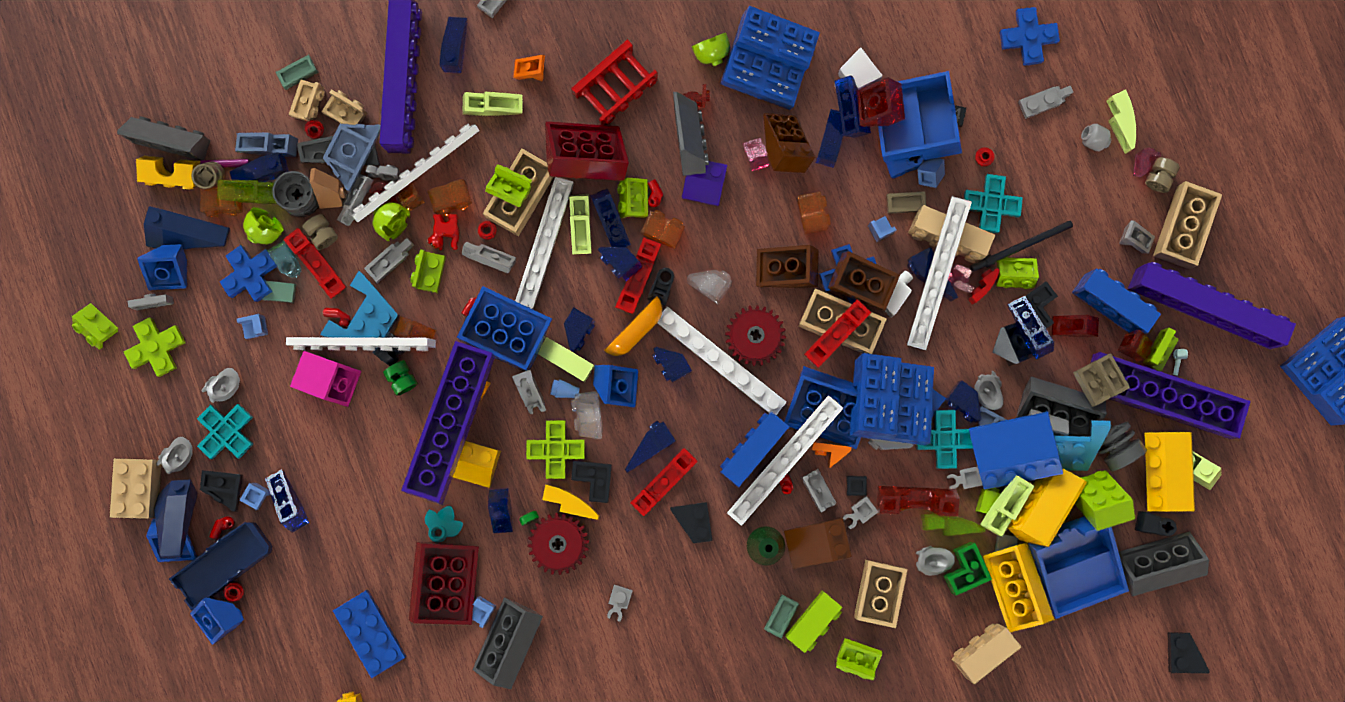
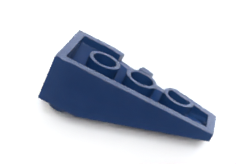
(171, 228)
(173, 516)

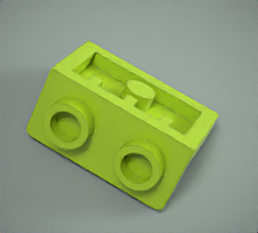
(633, 198)
(428, 271)
(1017, 273)
(1161, 349)

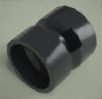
(388, 357)

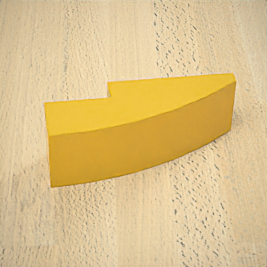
(569, 502)

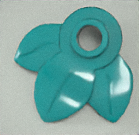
(444, 521)

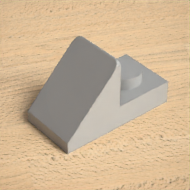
(1137, 237)

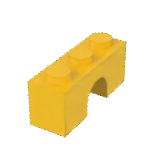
(152, 172)

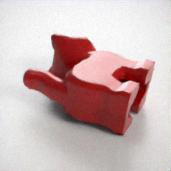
(444, 229)

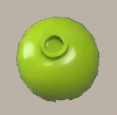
(712, 50)
(390, 220)
(260, 227)

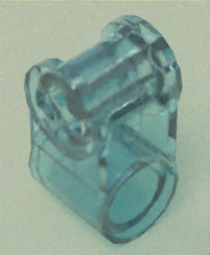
(283, 258)

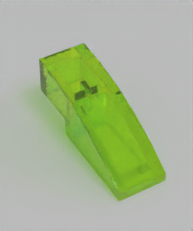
(246, 191)
(950, 525)

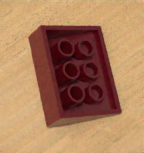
(585, 151)
(443, 583)

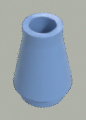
(562, 389)

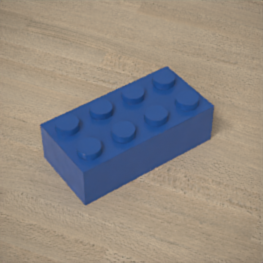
(1116, 302)
(754, 449)

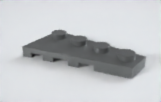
(314, 150)

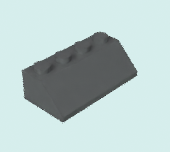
(690, 135)
(165, 138)
(1062, 403)
(1163, 563)
(507, 643)

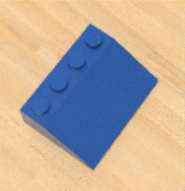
(505, 329)
(808, 395)
(1016, 448)

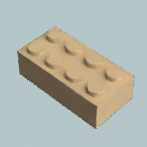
(514, 217)
(1187, 225)
(973, 242)
(826, 309)

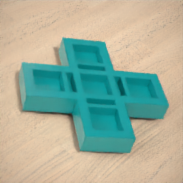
(993, 203)
(225, 431)
(947, 439)

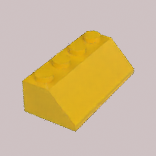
(477, 464)
(1169, 471)
(1047, 508)
(1018, 587)

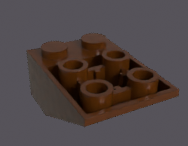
(786, 144)

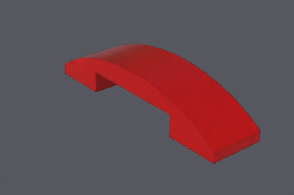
(315, 262)
(636, 283)
(837, 333)
(664, 482)

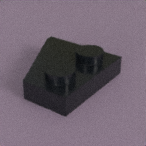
(222, 487)
(694, 521)
(1184, 654)

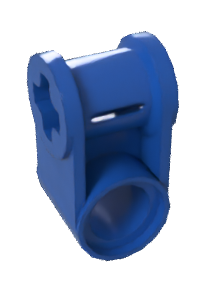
(902, 166)

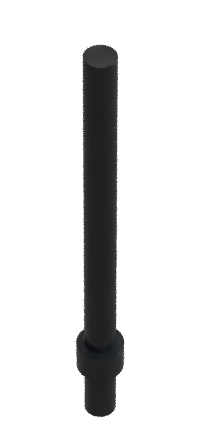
(990, 259)

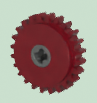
(767, 328)
(569, 552)

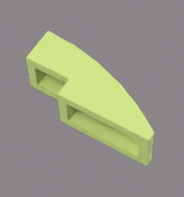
(492, 104)
(1123, 121)
(580, 224)
(566, 359)
(1007, 506)

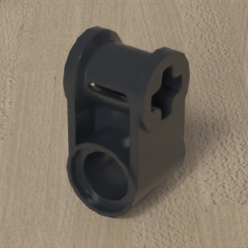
(662, 288)
(1152, 524)

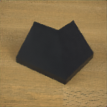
(1011, 345)

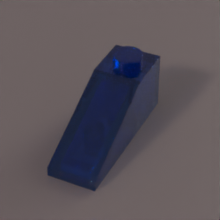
(453, 45)
(848, 108)
(831, 140)
(261, 169)
(610, 219)
(920, 266)
(1031, 328)
(653, 442)
(286, 502)

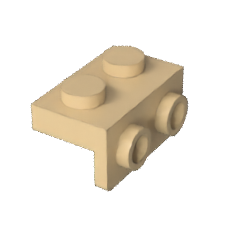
(307, 100)
(344, 110)

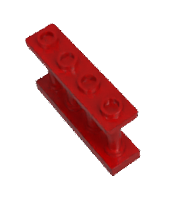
(610, 64)

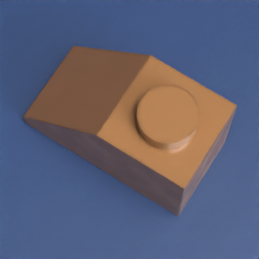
(326, 189)

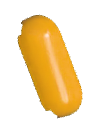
(636, 329)

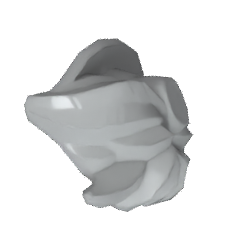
(222, 386)
(989, 391)
(176, 455)
(934, 560)

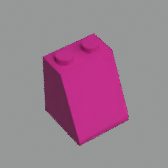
(325, 379)

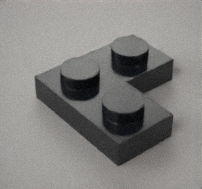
(1039, 298)
(599, 477)

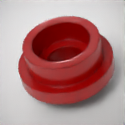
(312, 133)
(984, 162)
(487, 224)
(229, 595)

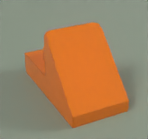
(529, 67)
(835, 452)

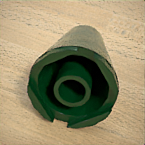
(759, 539)

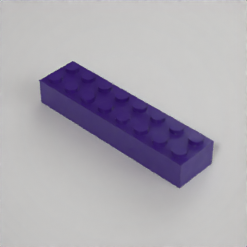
(399, 76)
(1211, 306)
(1181, 400)
(448, 423)

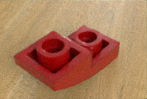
(989, 278)

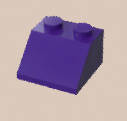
(706, 186)

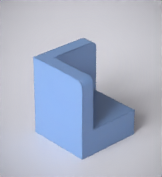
(931, 172)
(881, 229)
(253, 326)
(254, 495)
(482, 611)

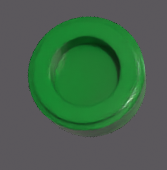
(529, 518)

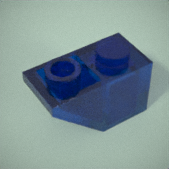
(622, 261)
(577, 327)
(674, 364)
(966, 400)
(500, 510)

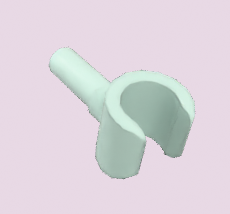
(1179, 354)

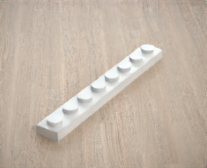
(408, 176)
(544, 242)
(939, 272)
(368, 344)
(721, 361)
(785, 460)

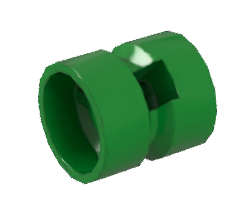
(400, 384)

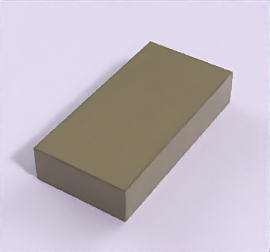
(905, 202)

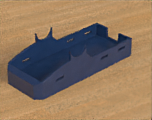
(222, 563)

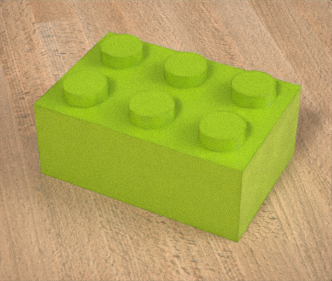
(1104, 501)

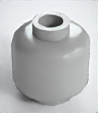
(1096, 137)

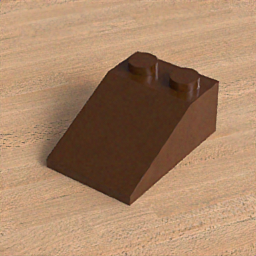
(787, 267)
(863, 281)
(817, 543)

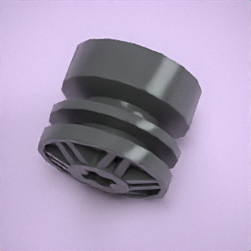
(288, 188)
(1121, 449)

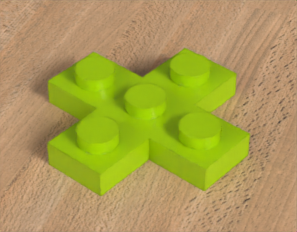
(154, 347)
(555, 449)

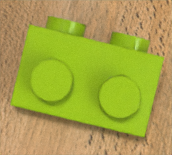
(509, 185)
(93, 325)
(858, 659)

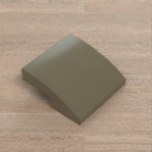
(1101, 380)

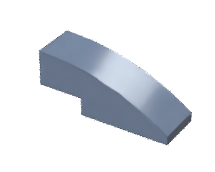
(266, 144)

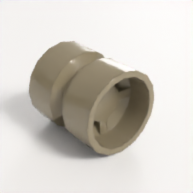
(207, 174)
(1162, 174)
(318, 229)

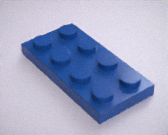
(369, 633)

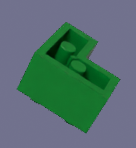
(972, 570)

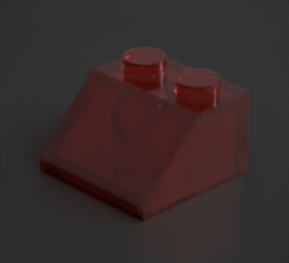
(881, 103)

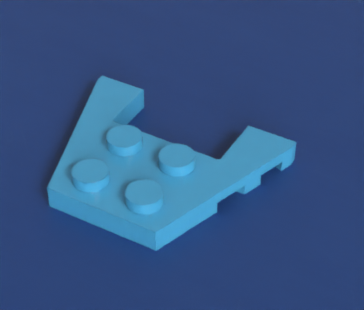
(371, 320)
(1079, 451)

